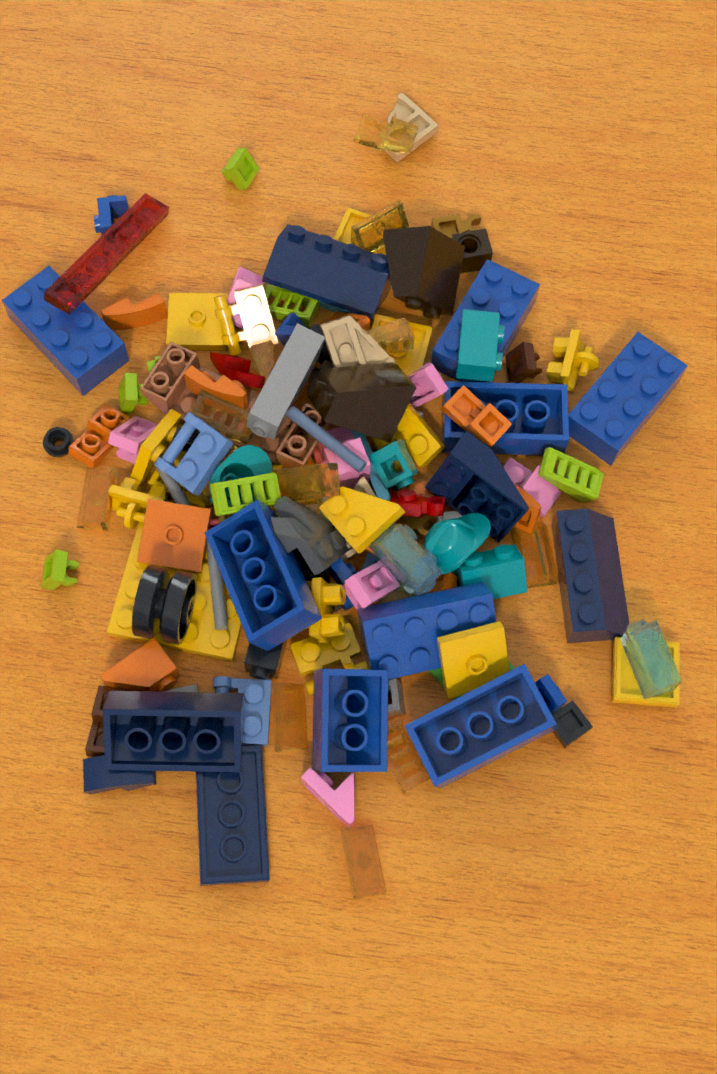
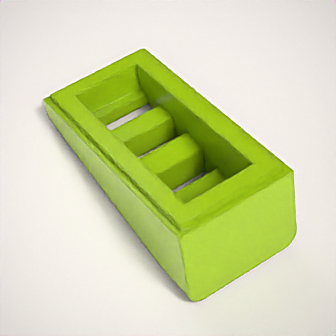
(309, 314)
(588, 481)
(264, 487)

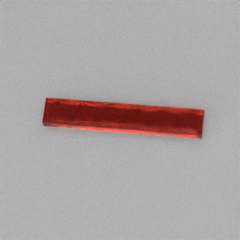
(106, 254)

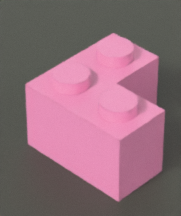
(347, 475)

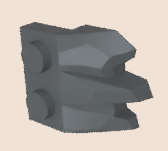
(309, 532)

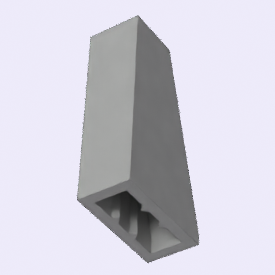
(285, 382)

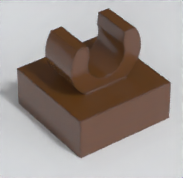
(522, 363)

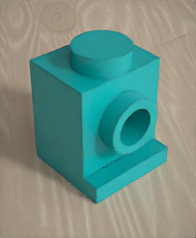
(384, 464)

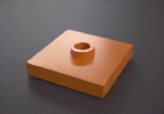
(174, 535)

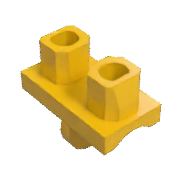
(576, 361)
(132, 503)
(325, 595)

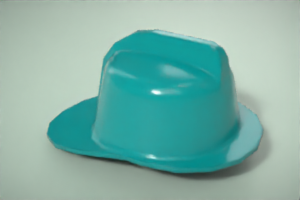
(241, 463)
(456, 539)

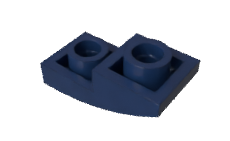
(101, 780)

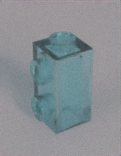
(406, 559)
(650, 658)

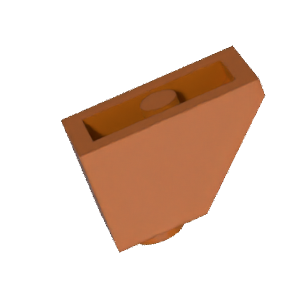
(143, 670)

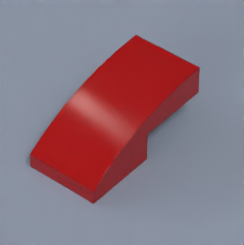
(236, 369)

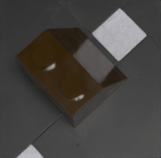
(424, 268)
(363, 398)

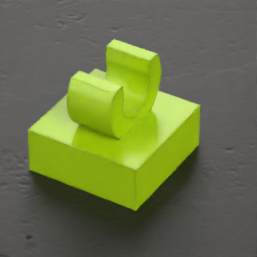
(240, 169)
(130, 394)
(55, 570)

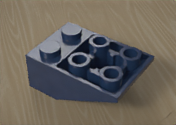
(478, 483)

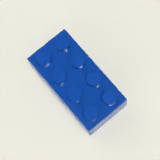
(492, 291)
(74, 343)
(624, 398)
(535, 411)
(262, 577)
(405, 631)
(481, 726)

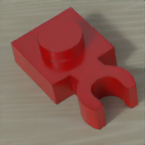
(416, 504)

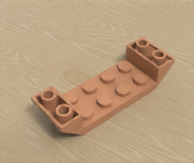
(167, 390)

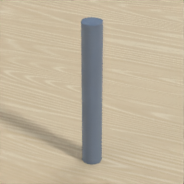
(326, 439)

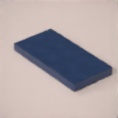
(233, 823)

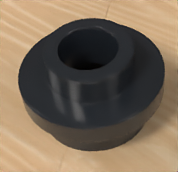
(54, 435)

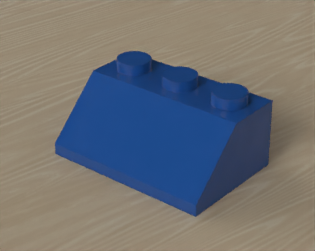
(350, 720)

